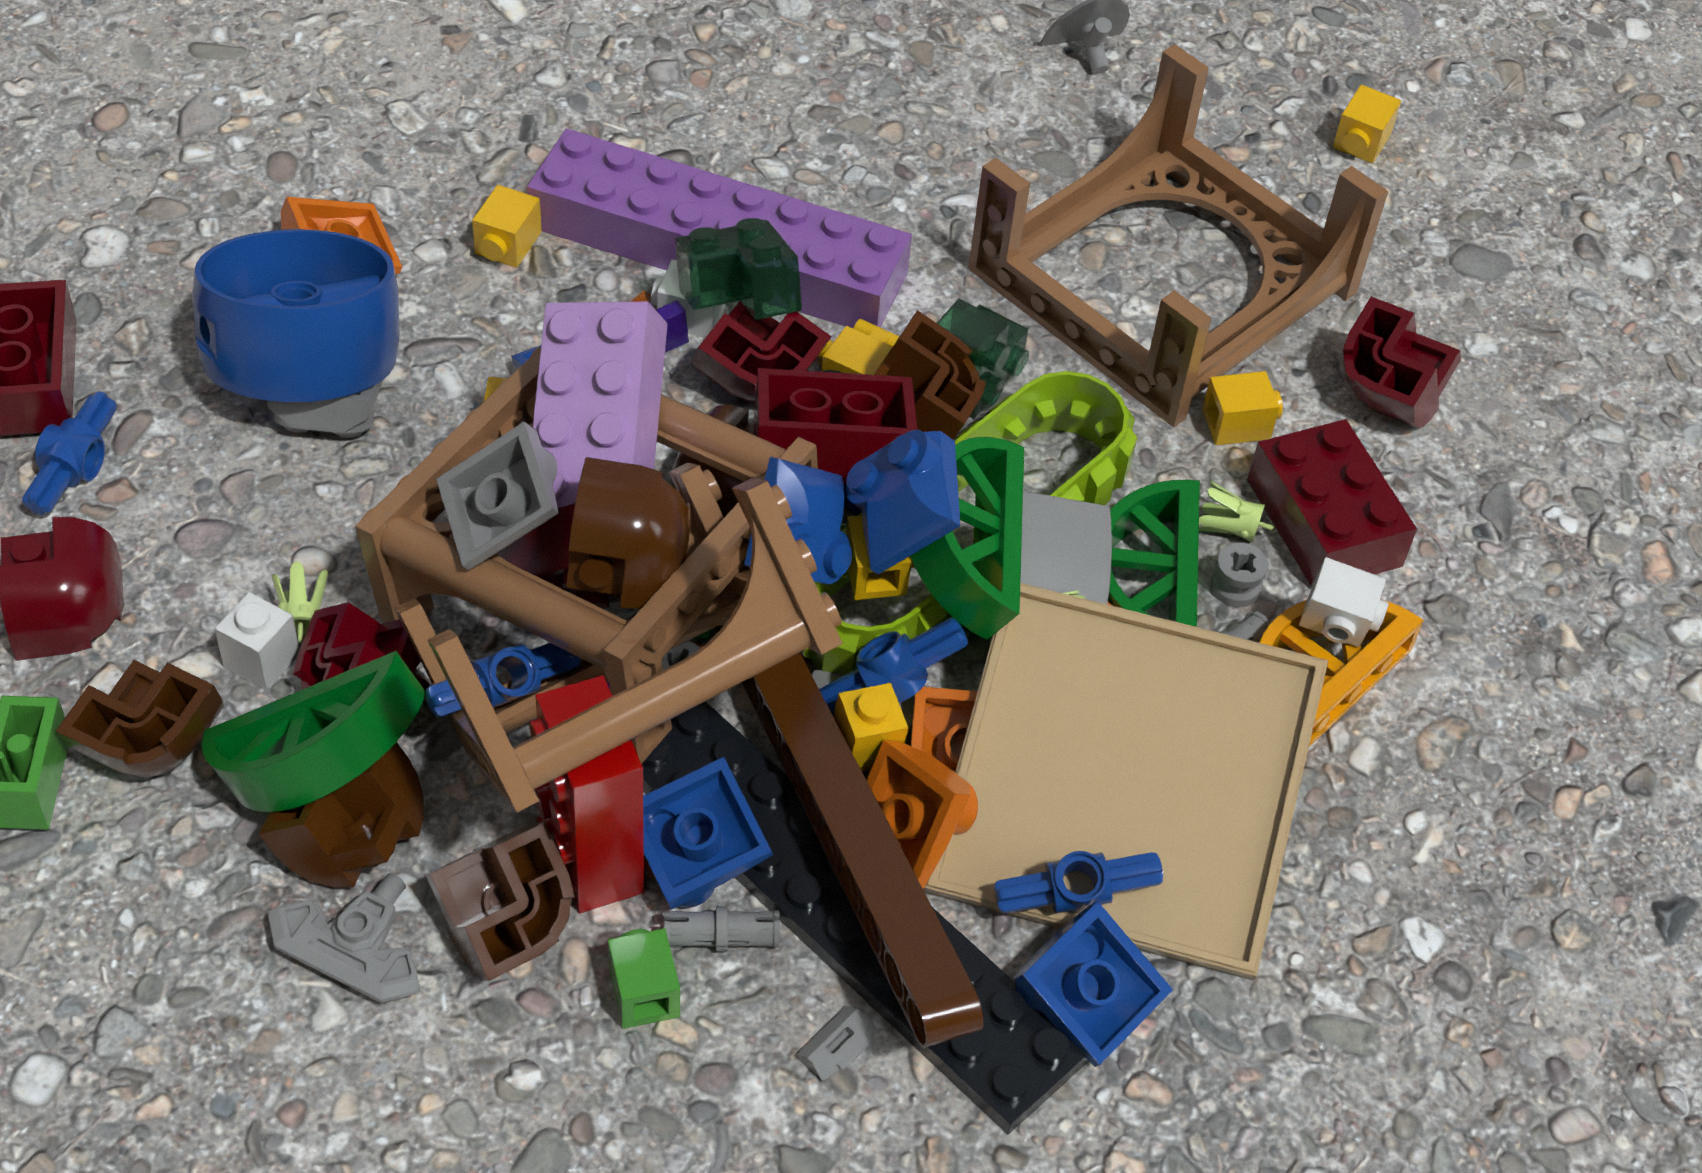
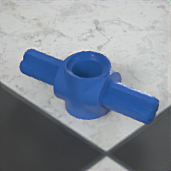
(69, 453)
(898, 661)
(526, 670)
(1107, 876)

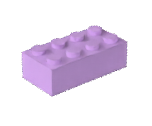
(599, 386)

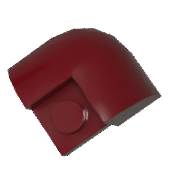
(742, 345)
(1395, 366)
(59, 588)
(347, 638)

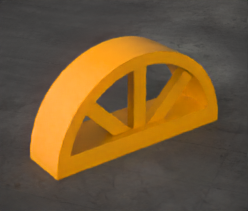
(1362, 667)

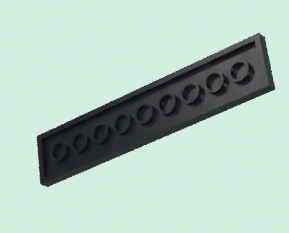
(1003, 1067)

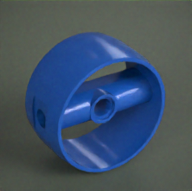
(296, 315)

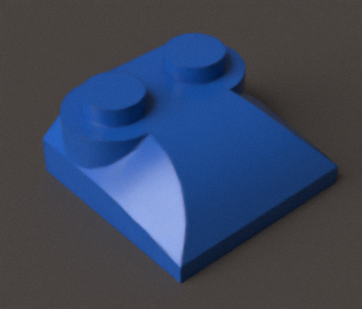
(906, 496)
(817, 515)
(700, 834)
(1092, 983)

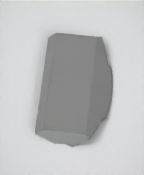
(838, 1043)

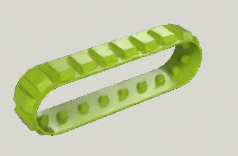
(1048, 403)

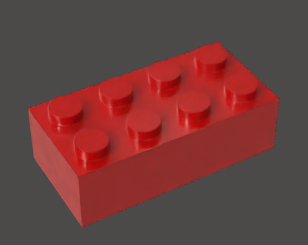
(595, 807)

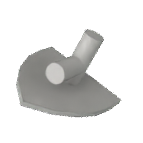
(1092, 23)

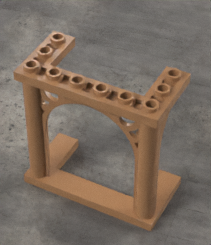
(1181, 348)
(416, 557)
(766, 617)

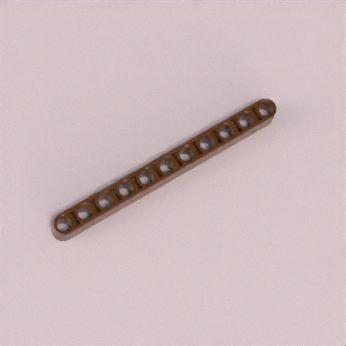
(865, 855)

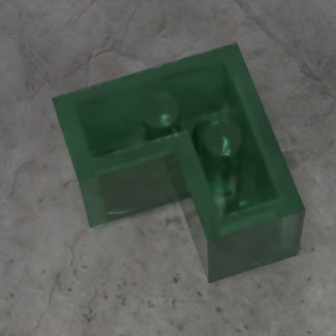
(741, 265)
(995, 342)

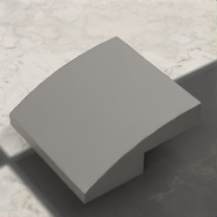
(1066, 545)

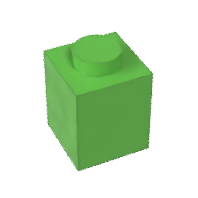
(643, 977)

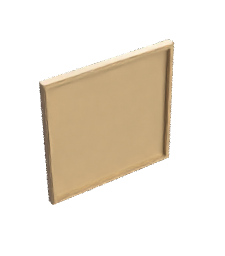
(1130, 744)

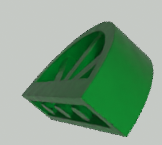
(1146, 510)
(984, 579)
(315, 736)

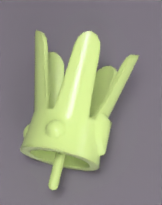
(1232, 516)
(295, 599)

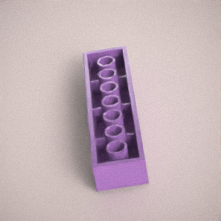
(641, 202)

